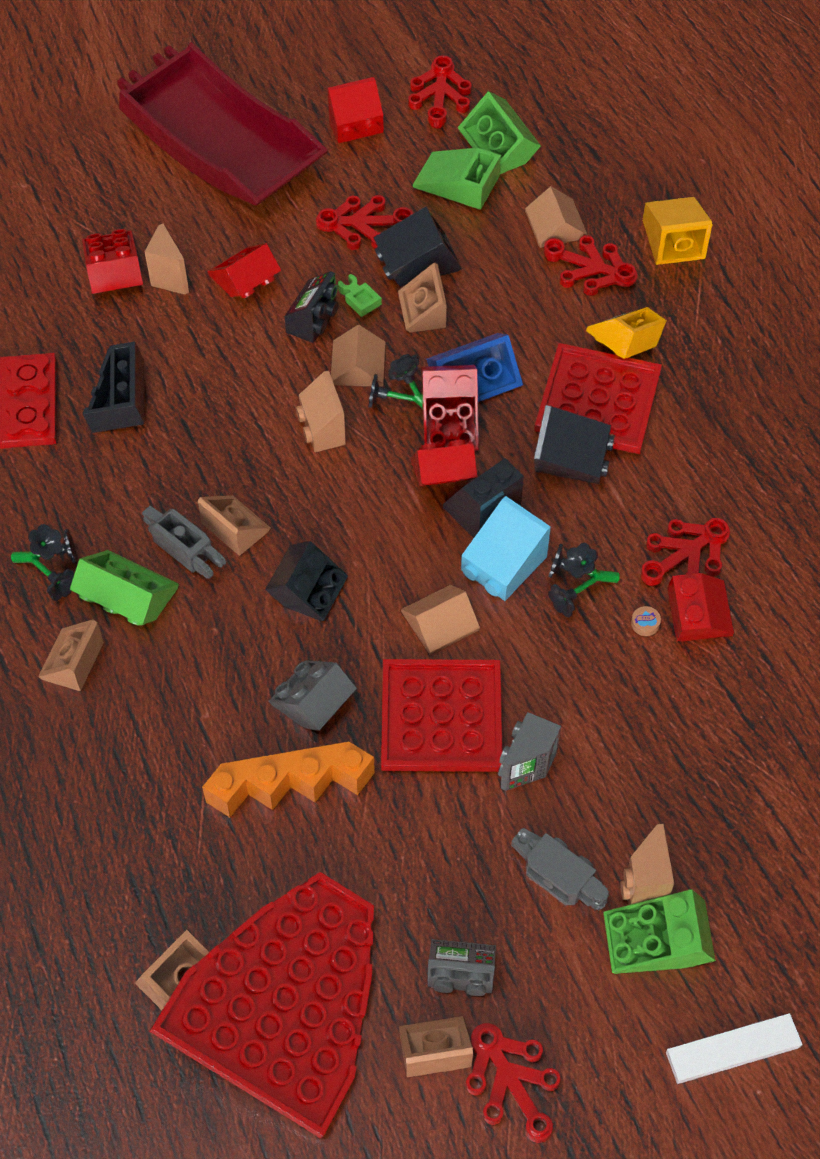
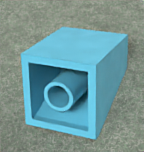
(506, 549)

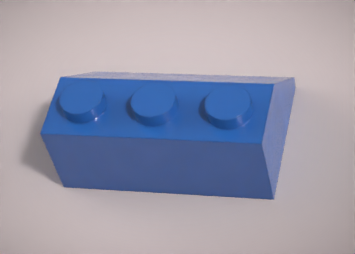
(494, 363)

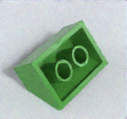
(499, 130)
(122, 586)

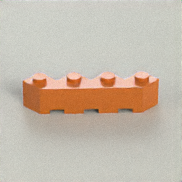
(273, 775)

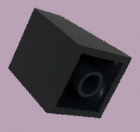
(414, 246)
(572, 446)
(480, 497)

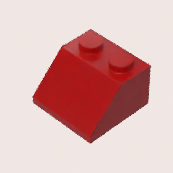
(355, 110)
(246, 270)
(699, 607)

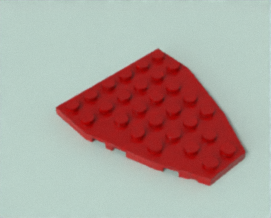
(282, 1002)

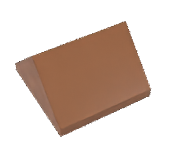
(554, 217)
(166, 263)
(424, 301)
(357, 358)
(231, 522)
(442, 618)
(73, 655)
(436, 1046)

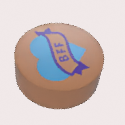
(645, 621)

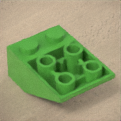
(460, 175)
(659, 934)

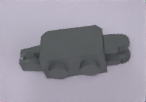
(182, 540)
(560, 870)

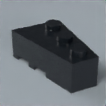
(120, 392)

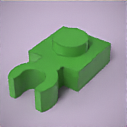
(360, 298)

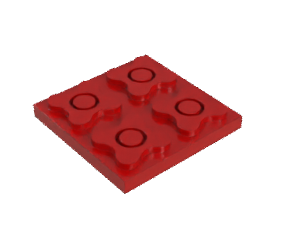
(604, 390)
(28, 400)
(441, 715)

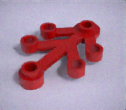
(441, 68)
(334, 220)
(620, 273)
(686, 549)
(509, 1076)

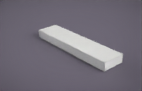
(733, 1048)

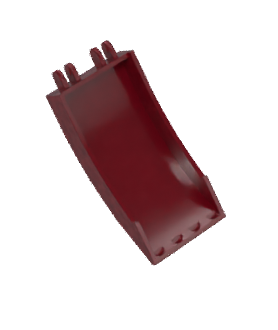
(217, 126)

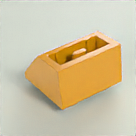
(629, 332)

